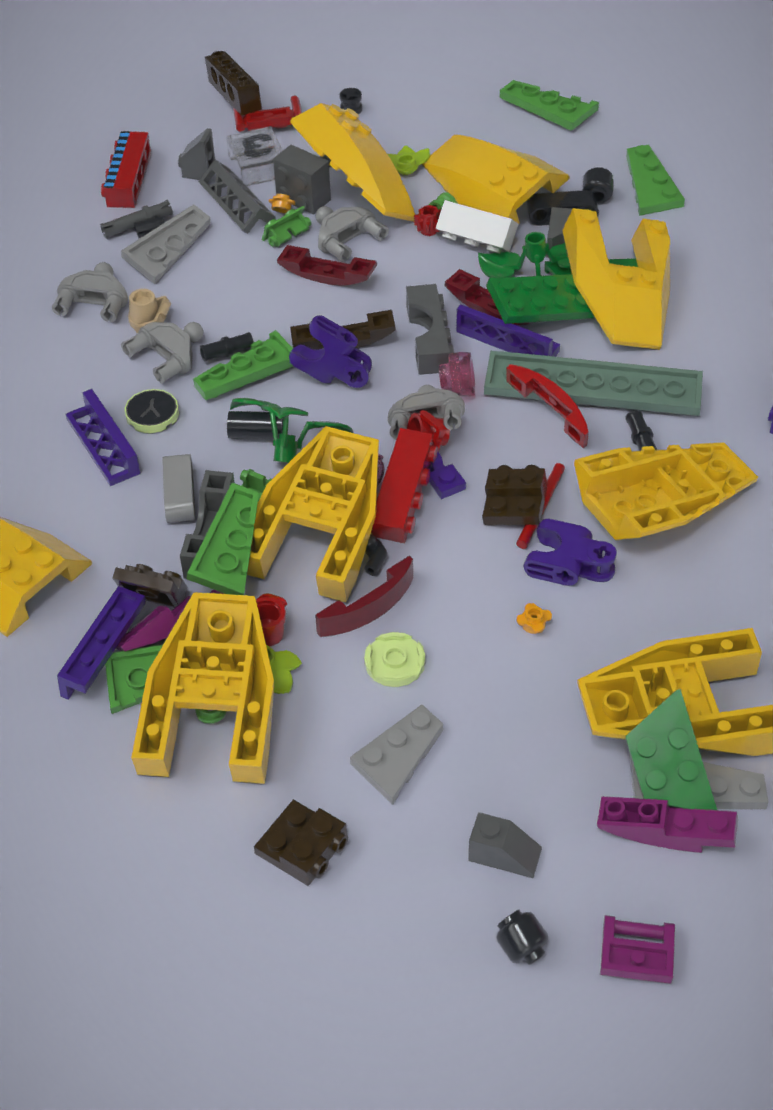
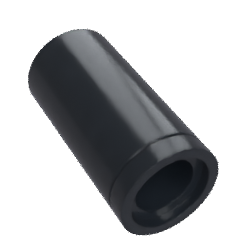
(251, 425)

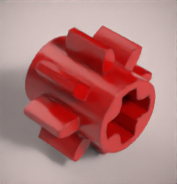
(427, 220)

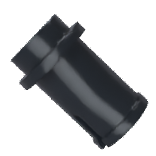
(147, 226)

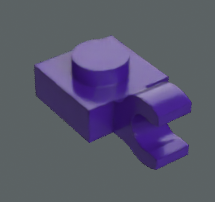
(445, 479)

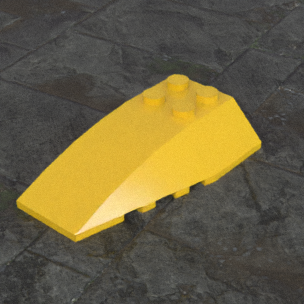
(358, 154)
(491, 175)
(658, 489)
(27, 565)

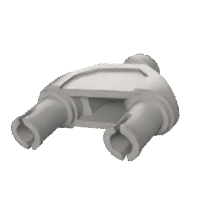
(344, 225)
(94, 288)
(168, 342)
(436, 401)

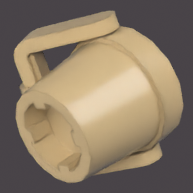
(146, 308)

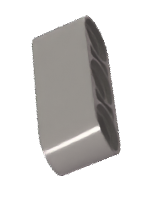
(178, 488)

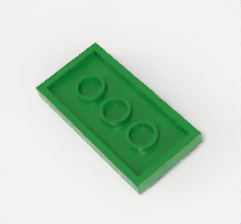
(538, 298)

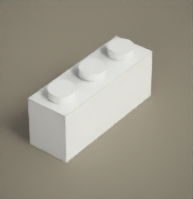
(476, 227)

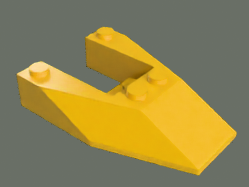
(624, 299)
(327, 489)
(210, 663)
(633, 687)

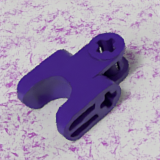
(336, 359)
(573, 556)

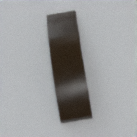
(377, 327)

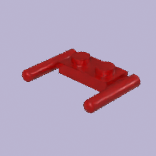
(265, 118)

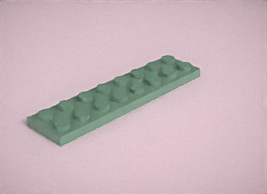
(604, 382)

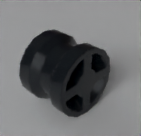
(351, 99)

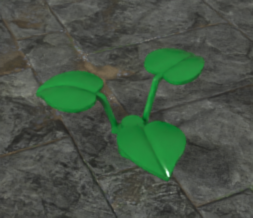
(535, 249)
(285, 444)

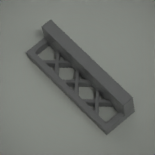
(236, 190)

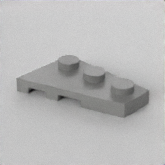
(395, 753)

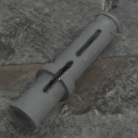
(127, 222)

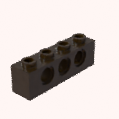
(233, 83)

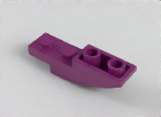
(671, 828)

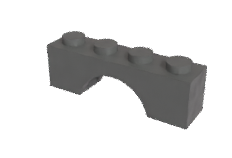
(424, 309)
(211, 495)

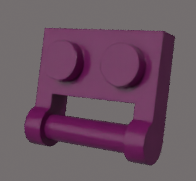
(638, 958)

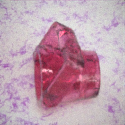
(458, 374)

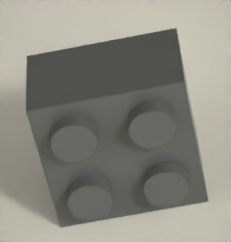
(303, 178)

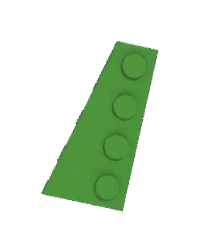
(549, 104)
(652, 183)
(256, 364)
(227, 545)
(127, 676)

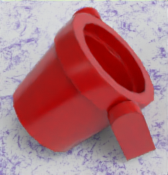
(429, 424)
(272, 617)

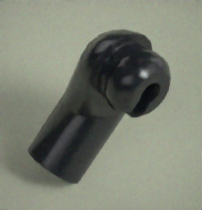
(377, 555)

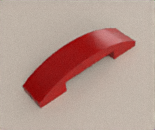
(529, 381)

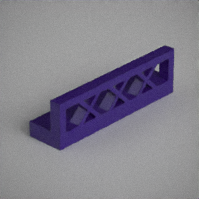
(502, 335)
(110, 432)
(99, 641)

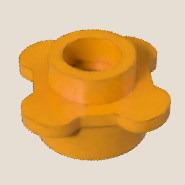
(281, 203)
(531, 624)

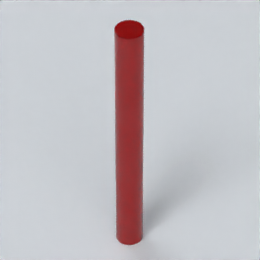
(552, 481)

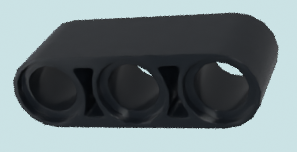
(540, 204)

